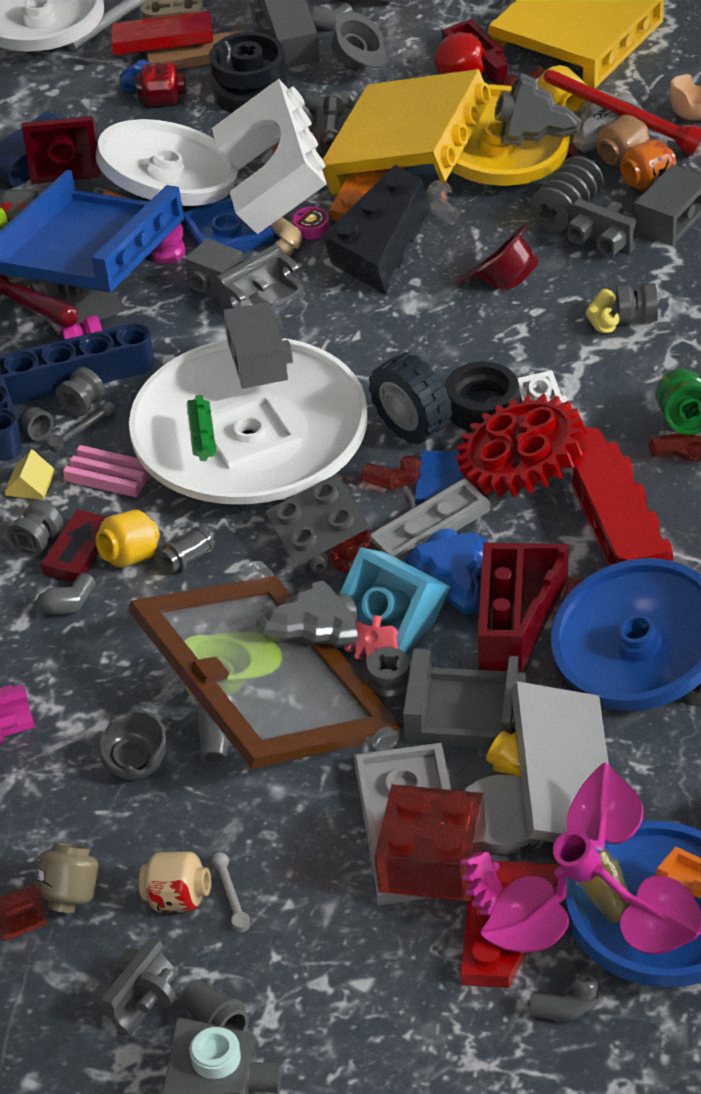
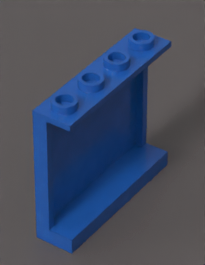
(86, 235)

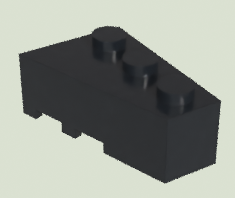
(378, 227)

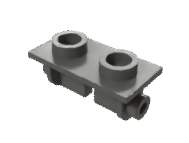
(329, 121)

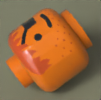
(646, 162)

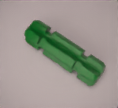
(201, 428)

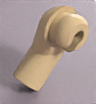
(289, 236)

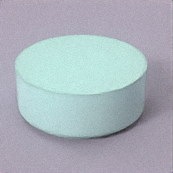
(215, 1052)

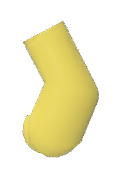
(599, 312)

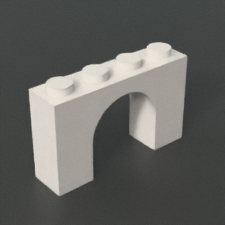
(293, 169)

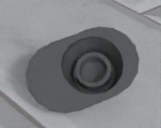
(358, 41)

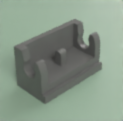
(260, 280)

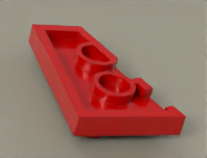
(481, 960)

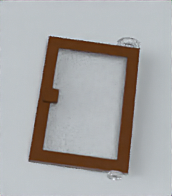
(262, 693)

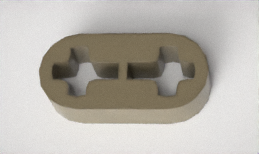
(164, 8)

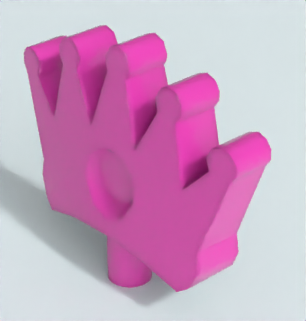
(483, 879)

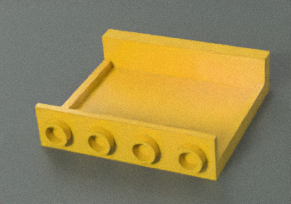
(580, 31)
(408, 125)

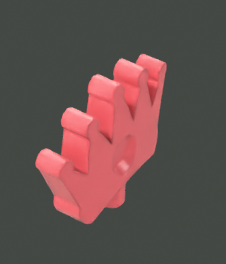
(372, 638)

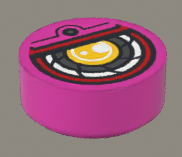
(312, 222)

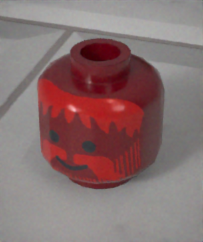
(160, 85)

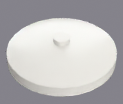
(46, 23)
(157, 153)

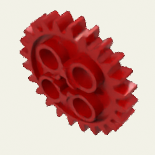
(506, 459)

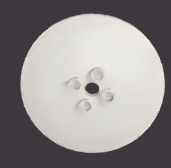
(300, 425)

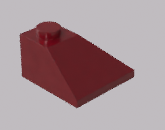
(61, 146)

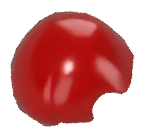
(459, 53)

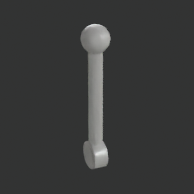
(240, 920)

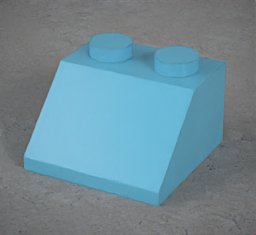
(396, 593)

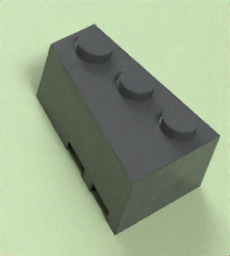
(291, 25)

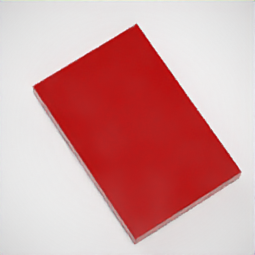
(161, 33)

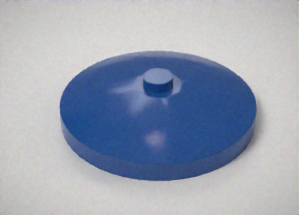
(631, 634)
(605, 942)

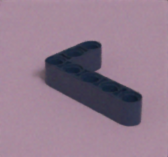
(41, 369)

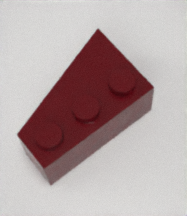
(517, 599)

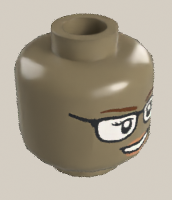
(66, 876)

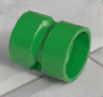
(680, 400)

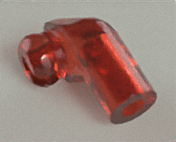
(393, 478)

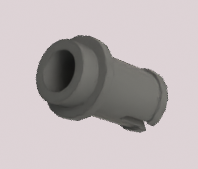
(179, 554)

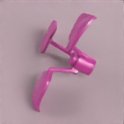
(609, 811)

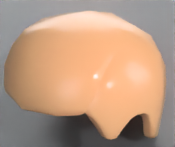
(685, 97)

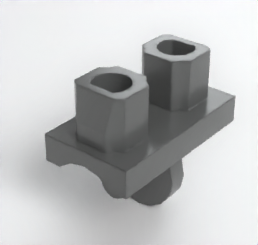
(603, 225)
(141, 985)

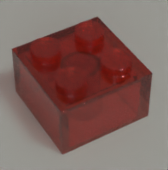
(426, 839)

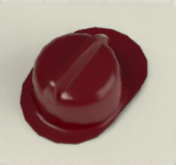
(507, 265)

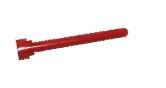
(686, 137)

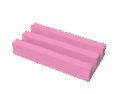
(109, 468)

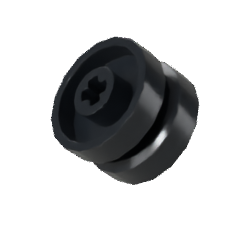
(244, 67)

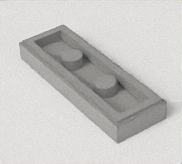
(446, 510)

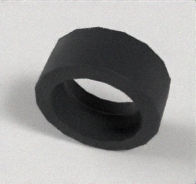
(477, 377)

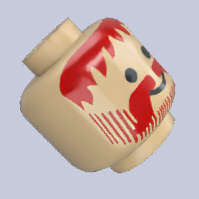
(174, 882)

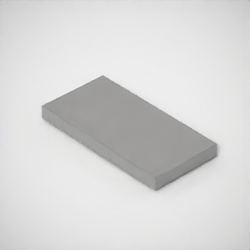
(558, 749)
(402, 766)

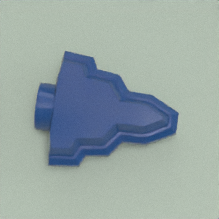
(455, 562)

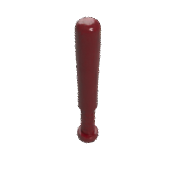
(39, 303)

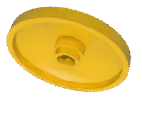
(500, 164)

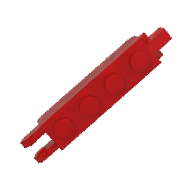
(615, 503)

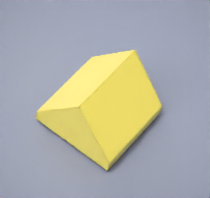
(30, 477)

